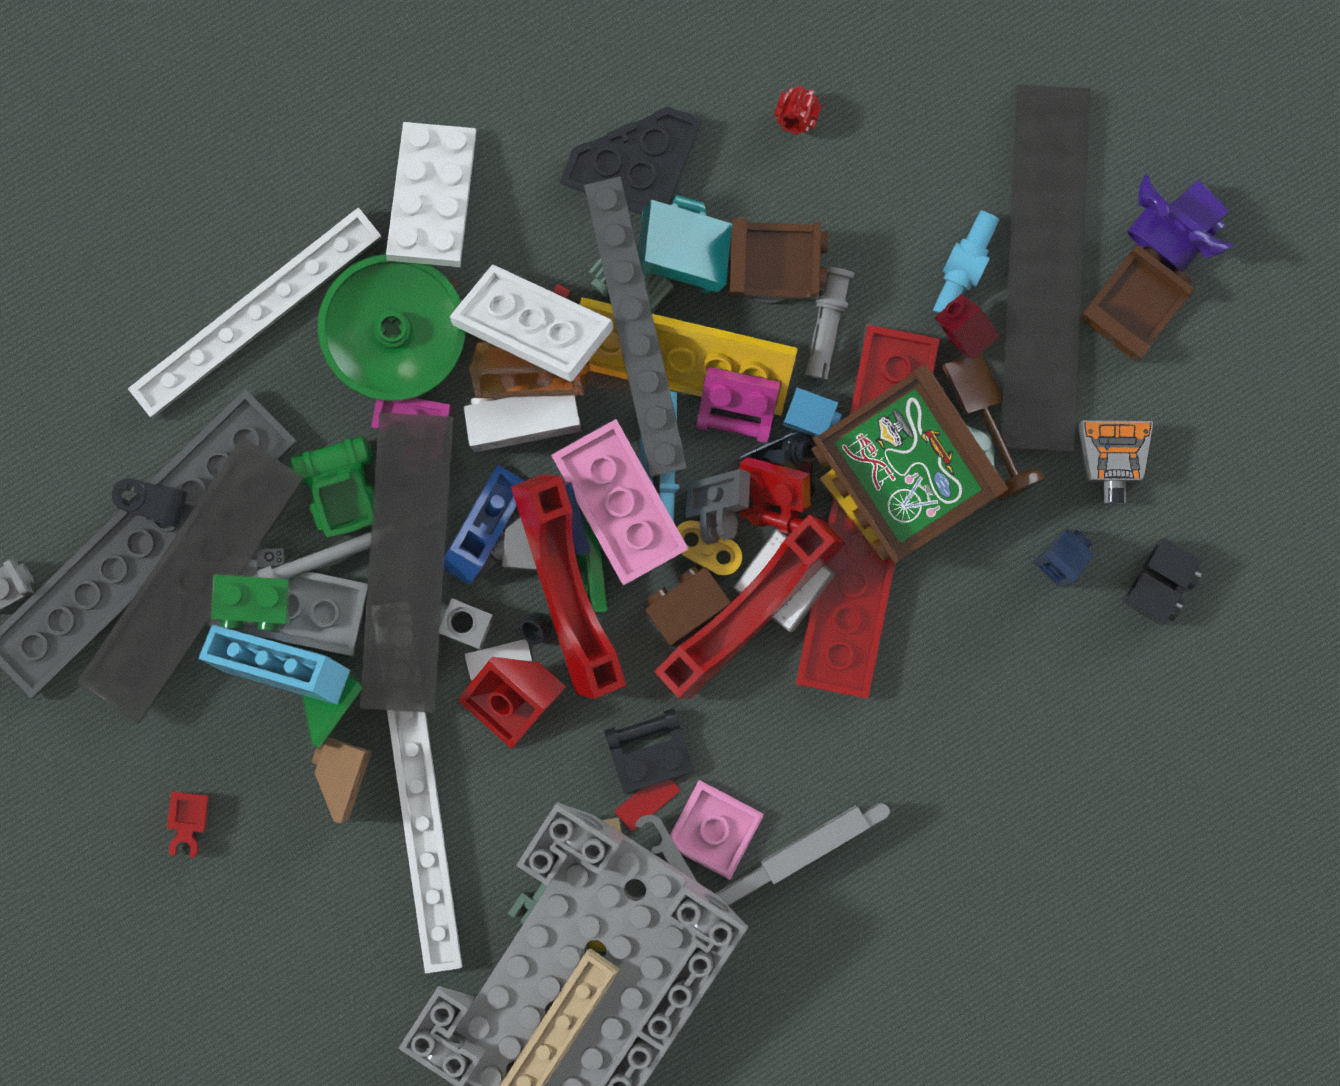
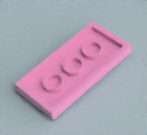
(620, 502)

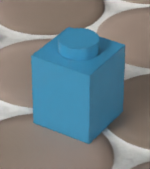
(811, 413)

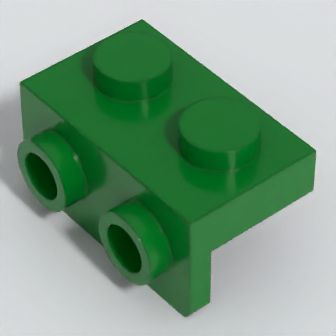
(250, 600)

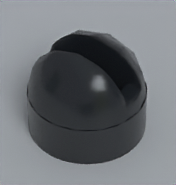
(530, 633)

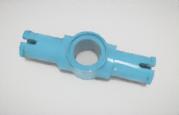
(967, 260)

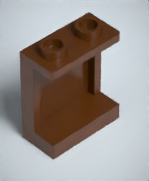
(777, 260)
(1137, 302)

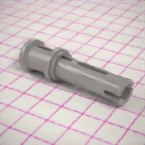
(830, 304)

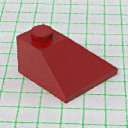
(511, 696)

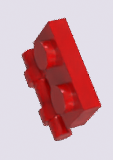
(778, 487)

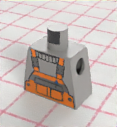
(1115, 454)

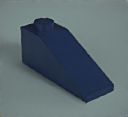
(1065, 557)

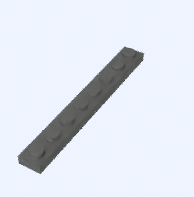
(635, 326)

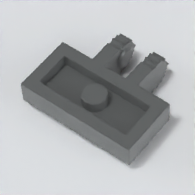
(715, 500)

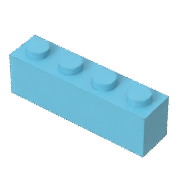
(274, 664)

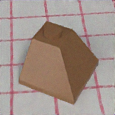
(340, 775)

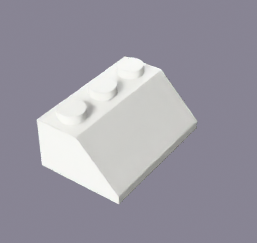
(519, 420)

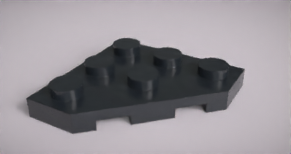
(643, 153)

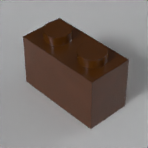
(687, 605)

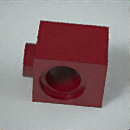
(966, 326)

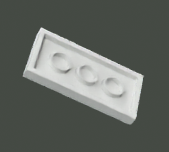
(431, 194)
(532, 322)

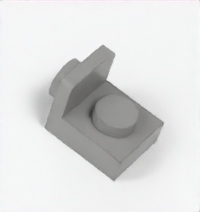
(14, 583)

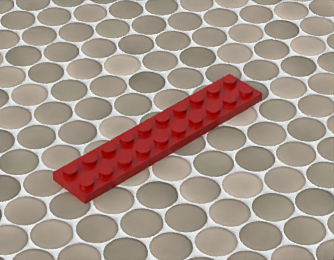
(851, 610)

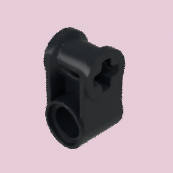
(155, 501)

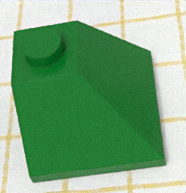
(323, 716)

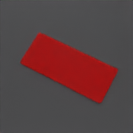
(646, 802)

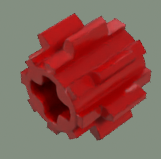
(797, 110)

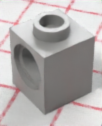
(480, 628)

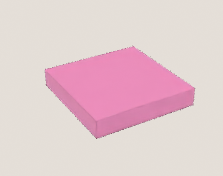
(715, 829)

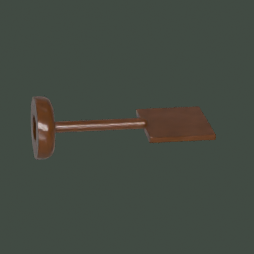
(976, 392)

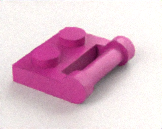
(741, 395)

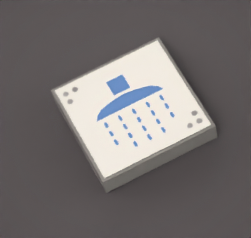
(797, 607)

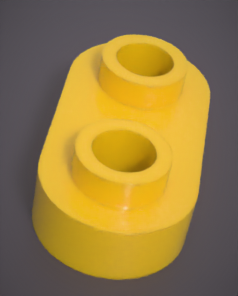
(706, 555)

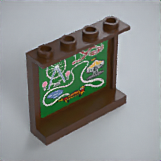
(908, 465)

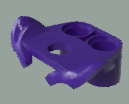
(1171, 231)

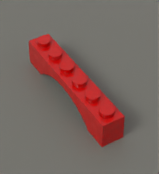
(548, 528)
(720, 640)

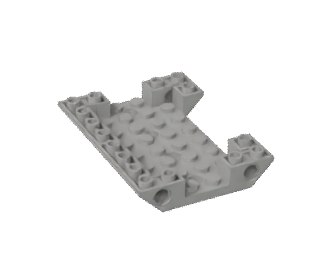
(662, 942)

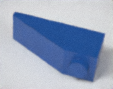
(482, 526)

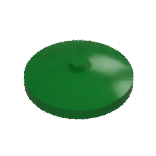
(390, 329)

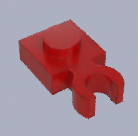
(187, 815)

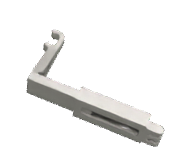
(787, 859)

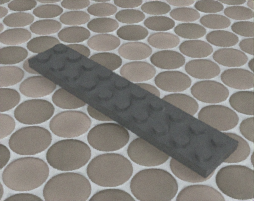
(117, 560)

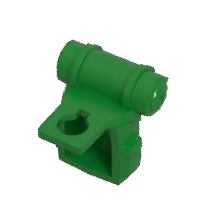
(338, 485)

